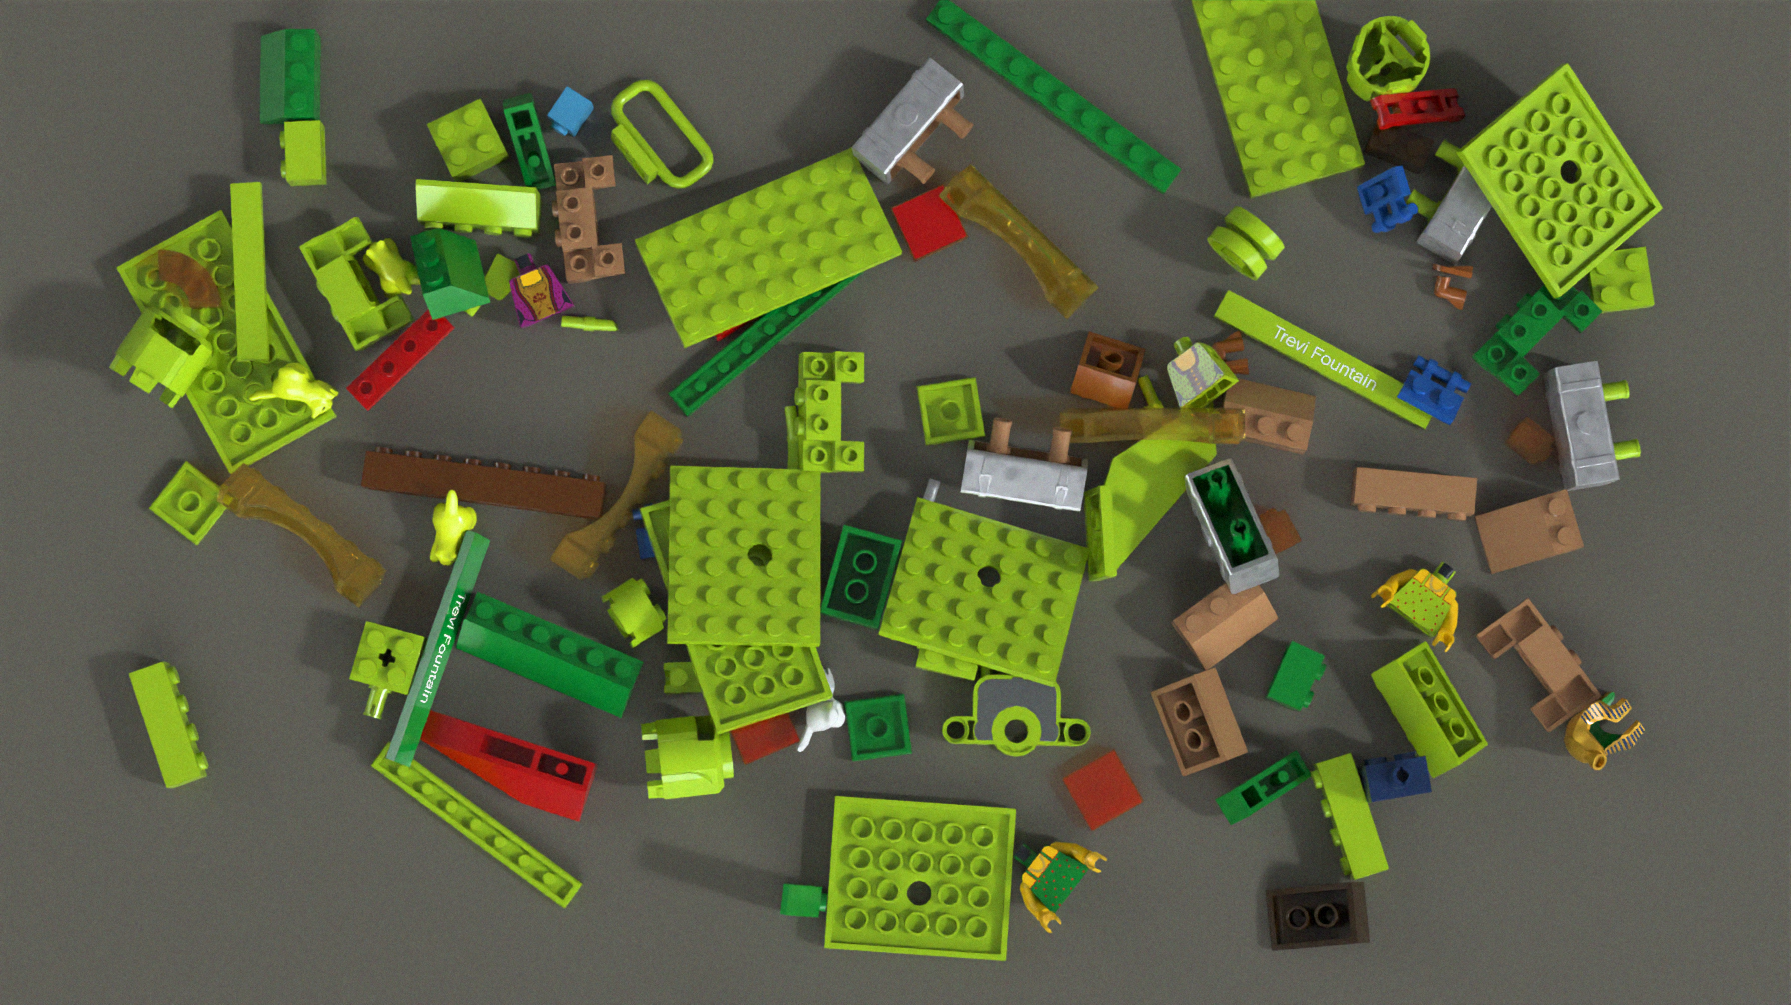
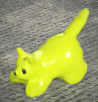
(394, 272)
(295, 384)
(451, 524)

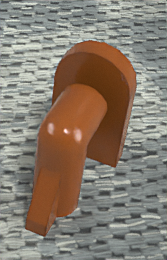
(1443, 290)
(1232, 344)

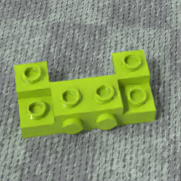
(348, 289)
(820, 412)

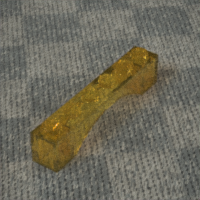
(978, 200)
(1182, 424)
(254, 497)
(582, 548)

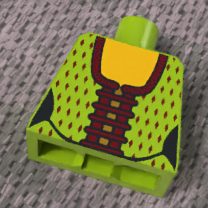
(1198, 374)

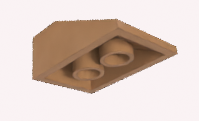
(1529, 531)

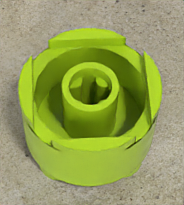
(634, 612)

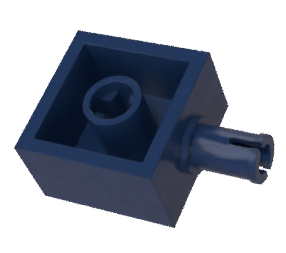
(1394, 779)

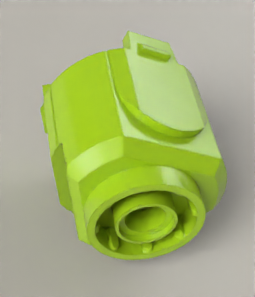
(1378, 43)
(164, 349)
(687, 756)

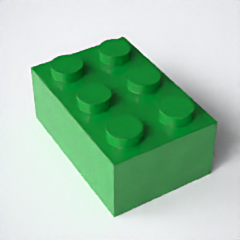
(860, 577)

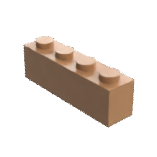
(1413, 492)

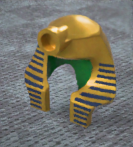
(1589, 742)

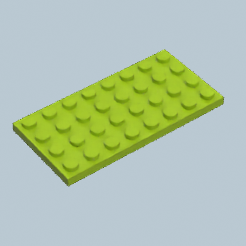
(1278, 91)
(768, 247)
(221, 391)
(744, 680)

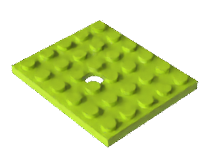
(1557, 223)
(714, 586)
(1005, 627)
(951, 847)

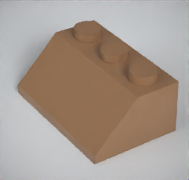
(1273, 415)
(1224, 622)
(1199, 722)

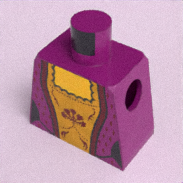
(537, 292)

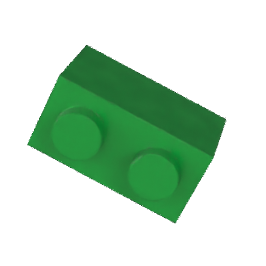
(1296, 676)

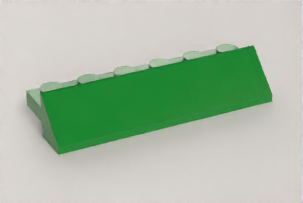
(549, 654)

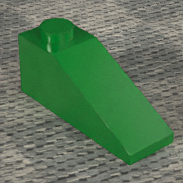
(529, 141)
(1263, 788)
(802, 900)

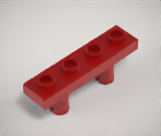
(399, 359)

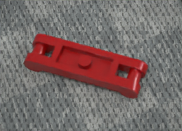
(1417, 108)

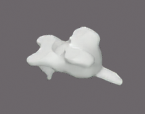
(822, 715)

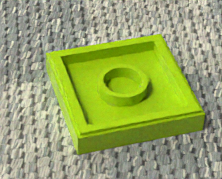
(950, 411)
(189, 503)

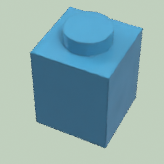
(570, 112)

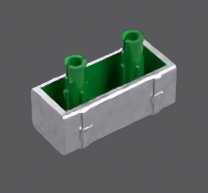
(1231, 526)

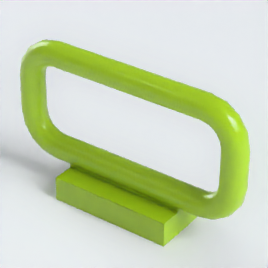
(639, 152)

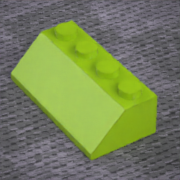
(478, 207)
(1429, 709)

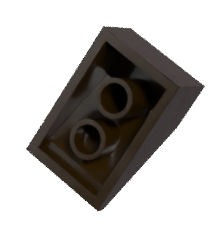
(1317, 916)

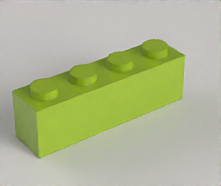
(168, 724)
(1350, 817)

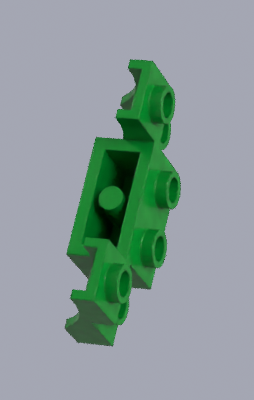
(1520, 333)

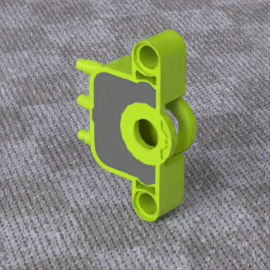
(1010, 698)

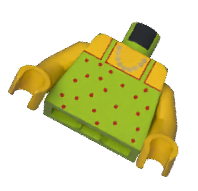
(1424, 601)

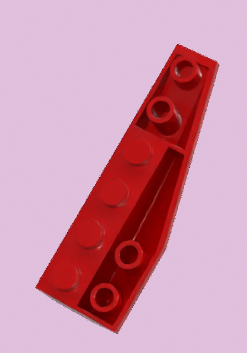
(515, 766)

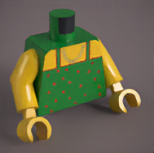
(1052, 876)

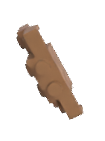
(578, 220)
(1547, 658)

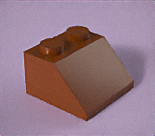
(1107, 370)

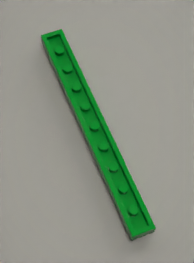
(1053, 95)

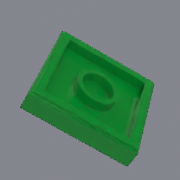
(878, 727)

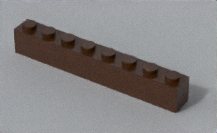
(484, 484)

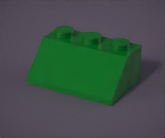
(290, 76)
(449, 272)

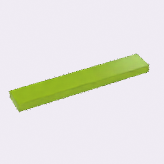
(249, 272)

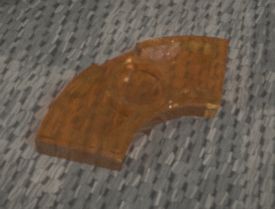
(191, 277)

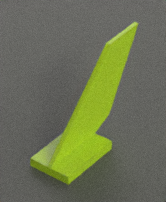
(1135, 496)

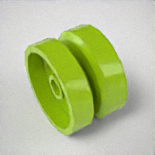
(1245, 243)

